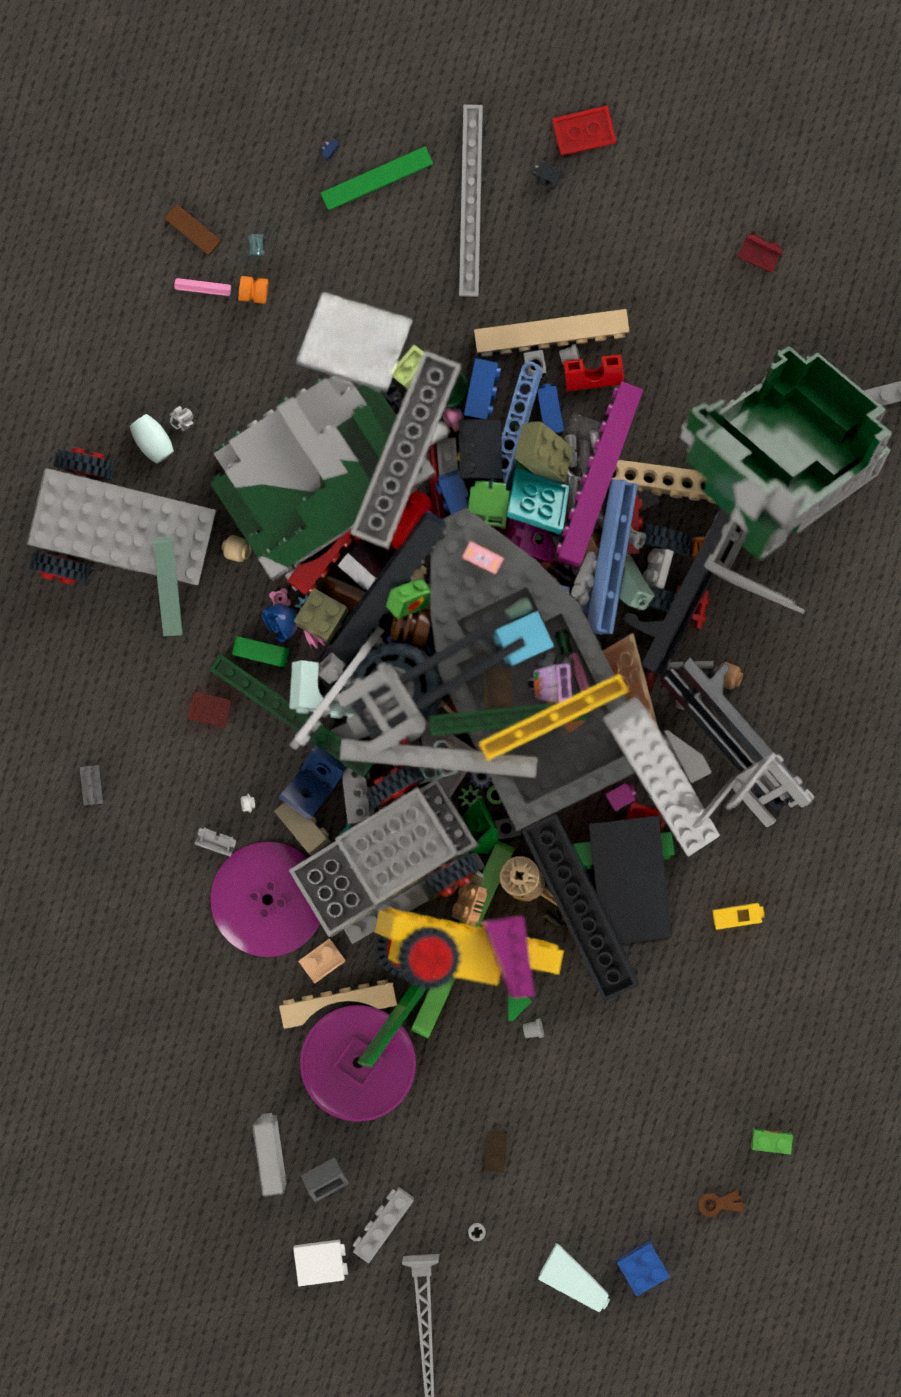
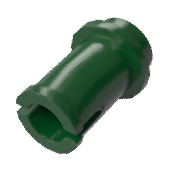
(563, 640)

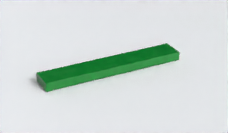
(377, 178)
(391, 1026)

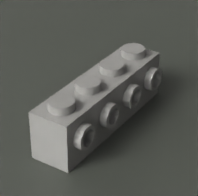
(356, 802)
(385, 1222)

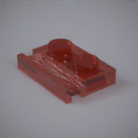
(209, 709)

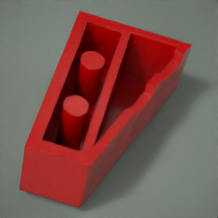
(414, 509)

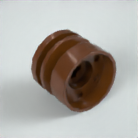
(412, 626)

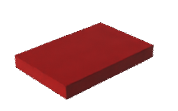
(584, 130)

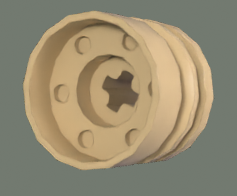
(532, 882)

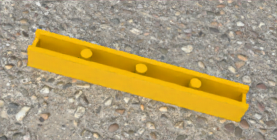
(553, 717)

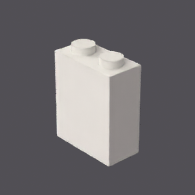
(320, 1262)

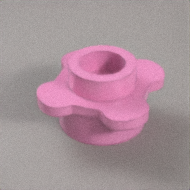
(283, 594)

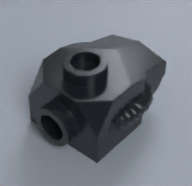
(393, 398)

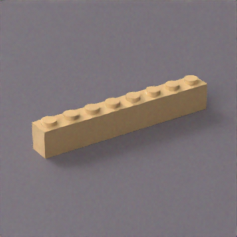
(551, 331)

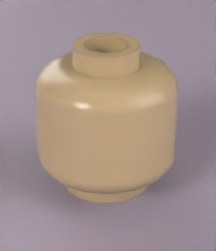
(236, 548)

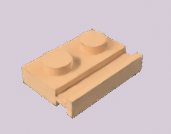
(322, 960)

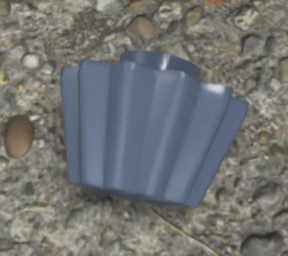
(480, 783)

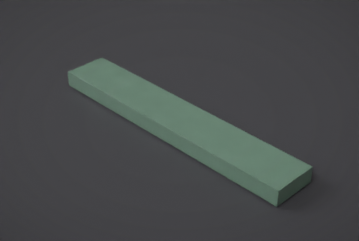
(168, 586)

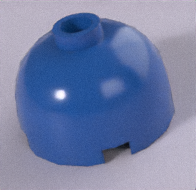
(280, 620)

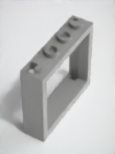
(269, 1154)

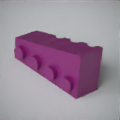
(511, 953)

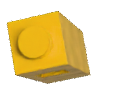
(738, 916)

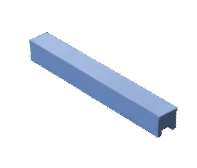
(611, 556)

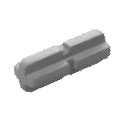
(571, 440)

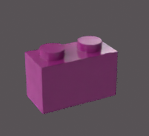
(621, 796)

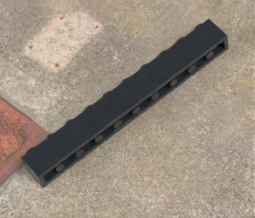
(395, 574)

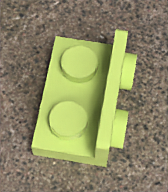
(407, 367)

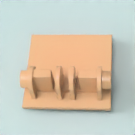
(466, 901)

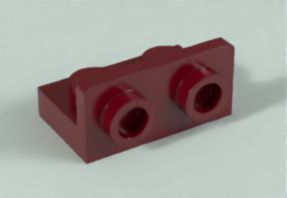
(760, 252)

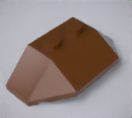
(342, 592)

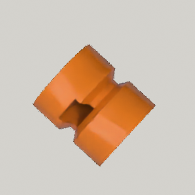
(253, 289)

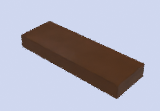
(192, 229)

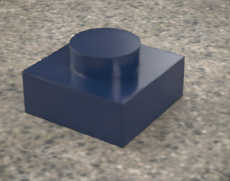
(329, 149)

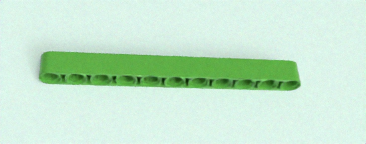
(434, 1002)

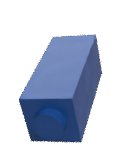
(550, 408)

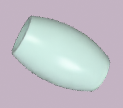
(151, 438)

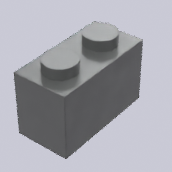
(324, 1179)

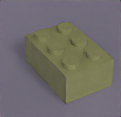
(543, 452)

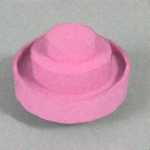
(451, 418)

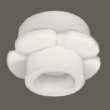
(247, 803)

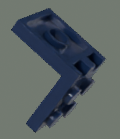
(313, 781)

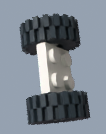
(666, 543)

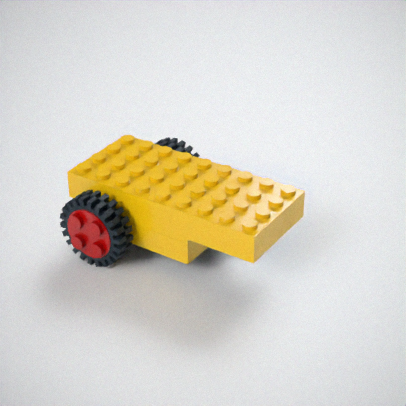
(438, 950)

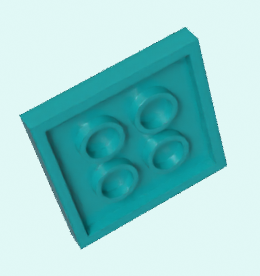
(537, 501)

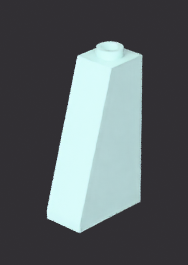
(571, 1279)

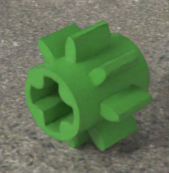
(466, 793)

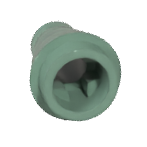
(520, 608)

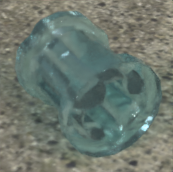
(252, 240)

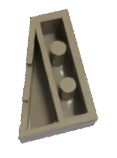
(305, 831)

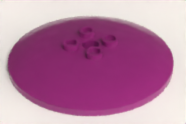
(239, 904)
(337, 1083)

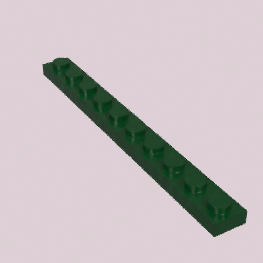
(281, 709)

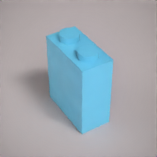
(531, 630)

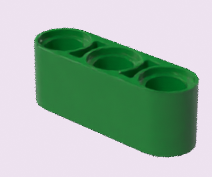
(260, 651)

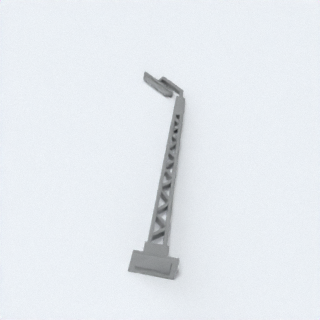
(421, 1266)

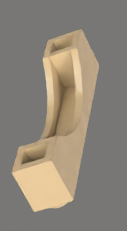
(298, 1012)

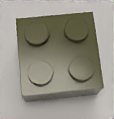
(321, 616)

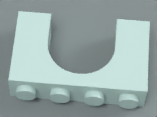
(305, 691)

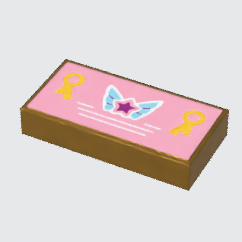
(482, 557)

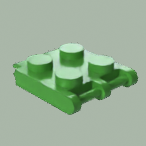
(489, 503)

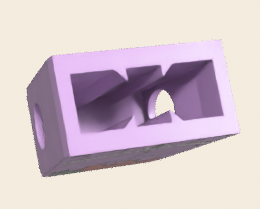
(552, 683)

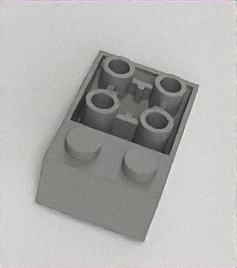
(691, 762)

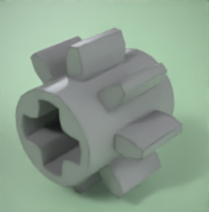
(181, 418)

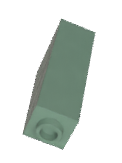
(633, 587)

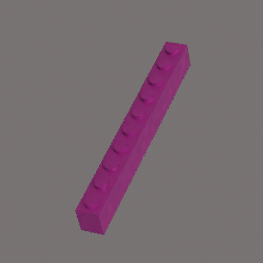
(599, 475)

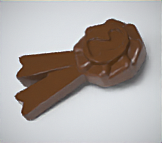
(711, 1204)

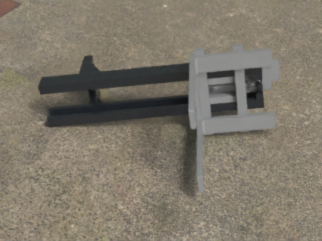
(378, 712)
(767, 776)

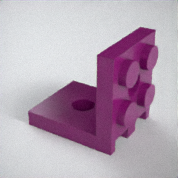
(523, 537)

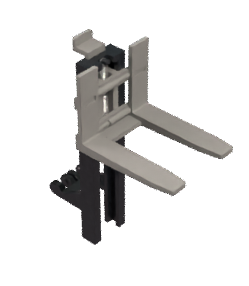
(706, 564)

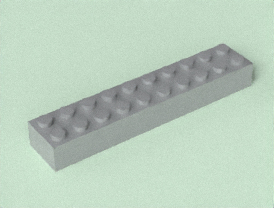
(406, 449)
(660, 775)

